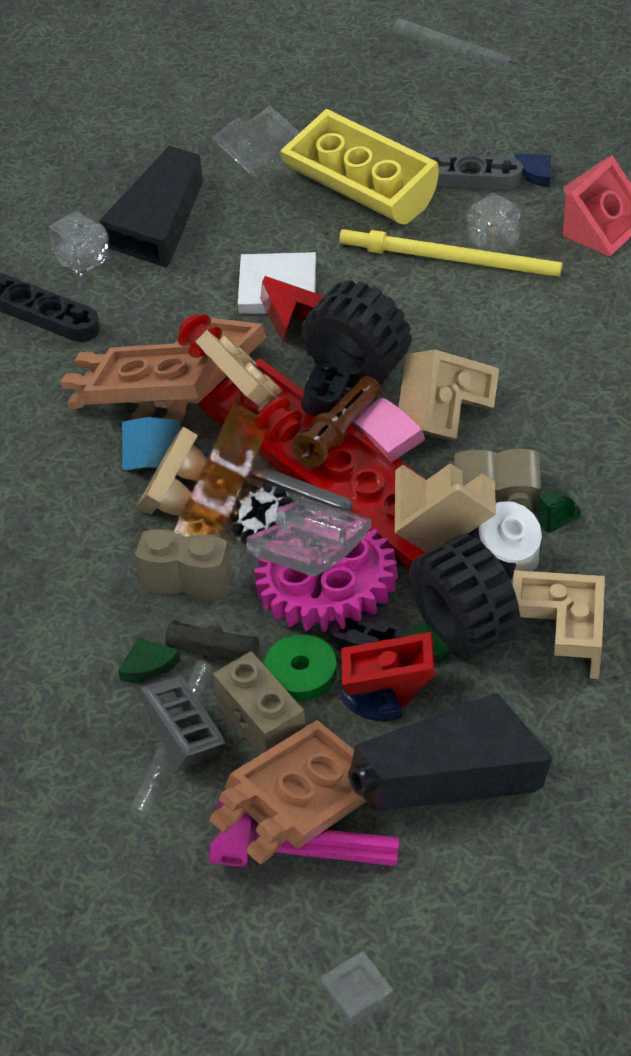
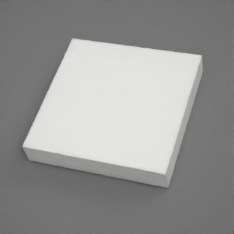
(291, 268)

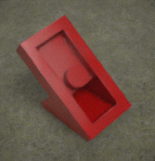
(285, 303)
(394, 663)

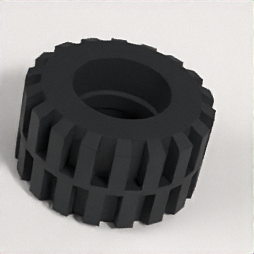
(357, 331)
(465, 596)

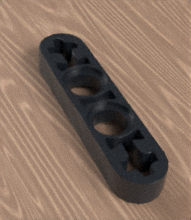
(40, 301)

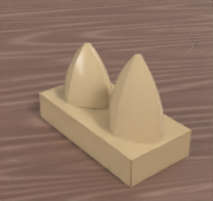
(164, 490)

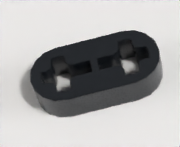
(324, 388)
(368, 630)

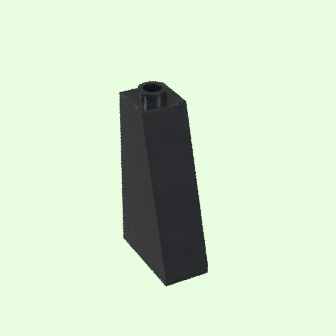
(155, 208)
(451, 758)

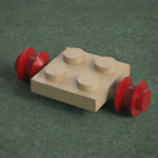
(241, 369)

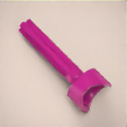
(231, 846)

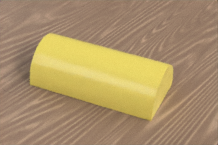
(363, 166)

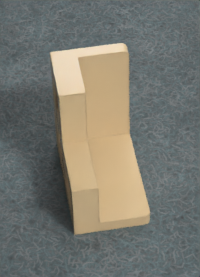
(438, 384)
(440, 507)
(574, 603)

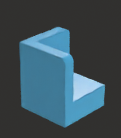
(146, 441)

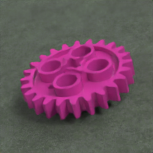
(346, 591)

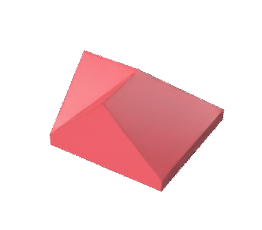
(599, 208)

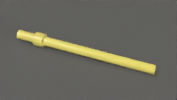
(379, 242)

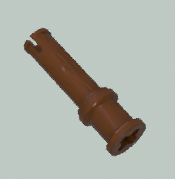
(329, 428)

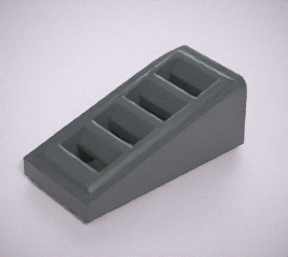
(182, 754)

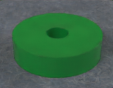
(306, 651)

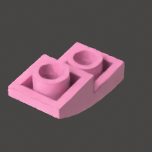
(389, 429)

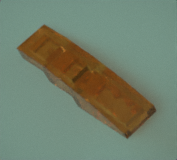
(222, 475)

